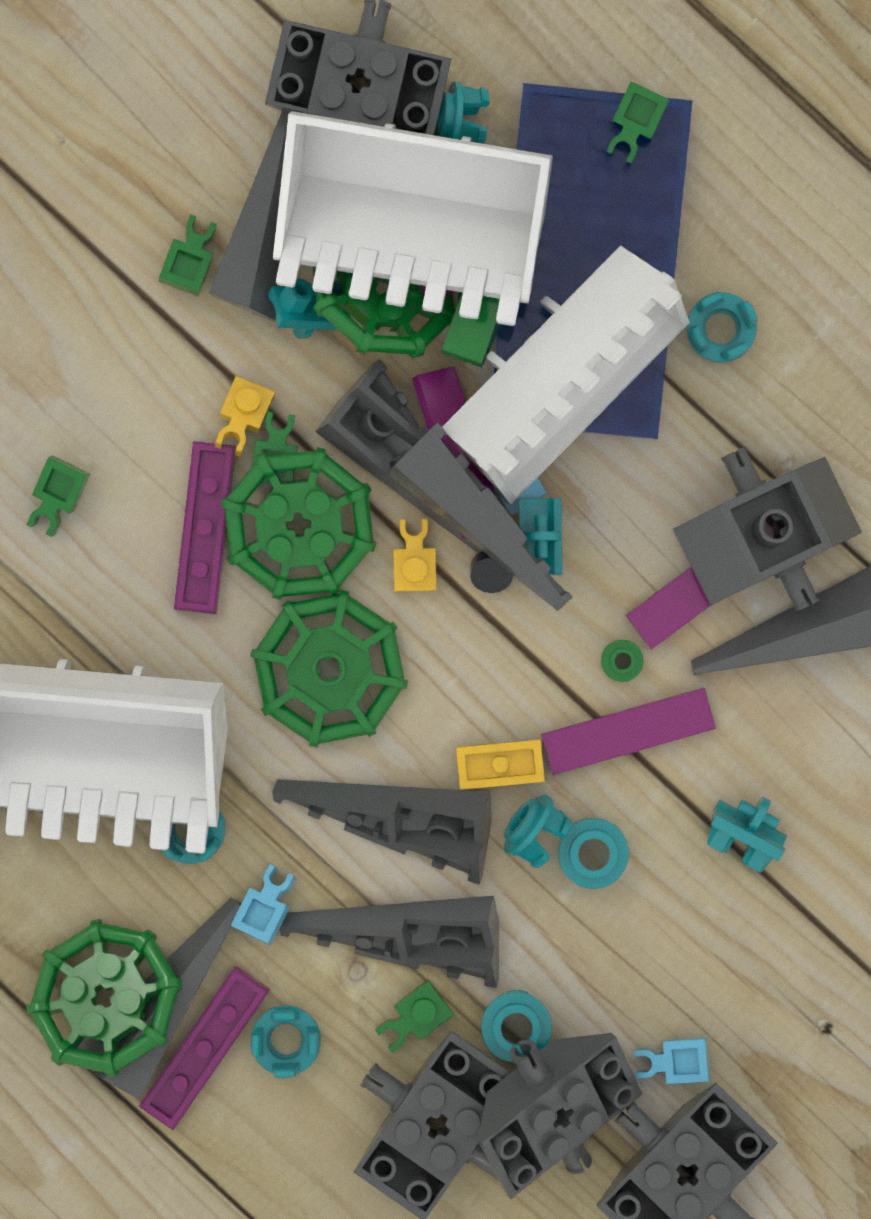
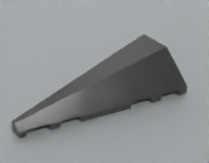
(457, 496)
(189, 964)

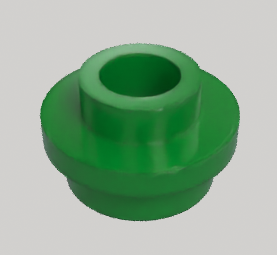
(608, 657)

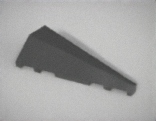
(248, 263)
(377, 431)
(831, 625)
(436, 823)
(437, 933)

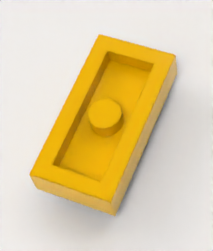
(500, 764)

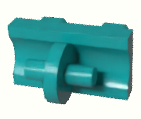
(296, 310)
(542, 525)
(751, 826)

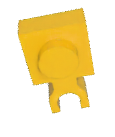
(244, 409)
(414, 565)

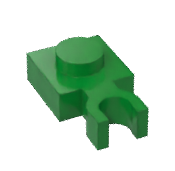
(639, 114)
(188, 262)
(276, 445)
(60, 489)
(420, 1012)

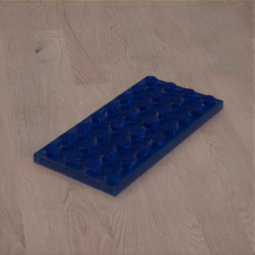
(593, 209)

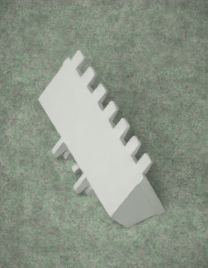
(410, 213)
(567, 371)
(111, 751)

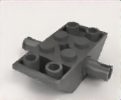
(317, 66)
(729, 541)
(553, 1106)
(704, 1132)
(407, 1155)

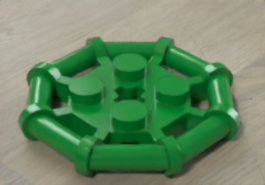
(377, 313)
(279, 508)
(353, 664)
(82, 989)

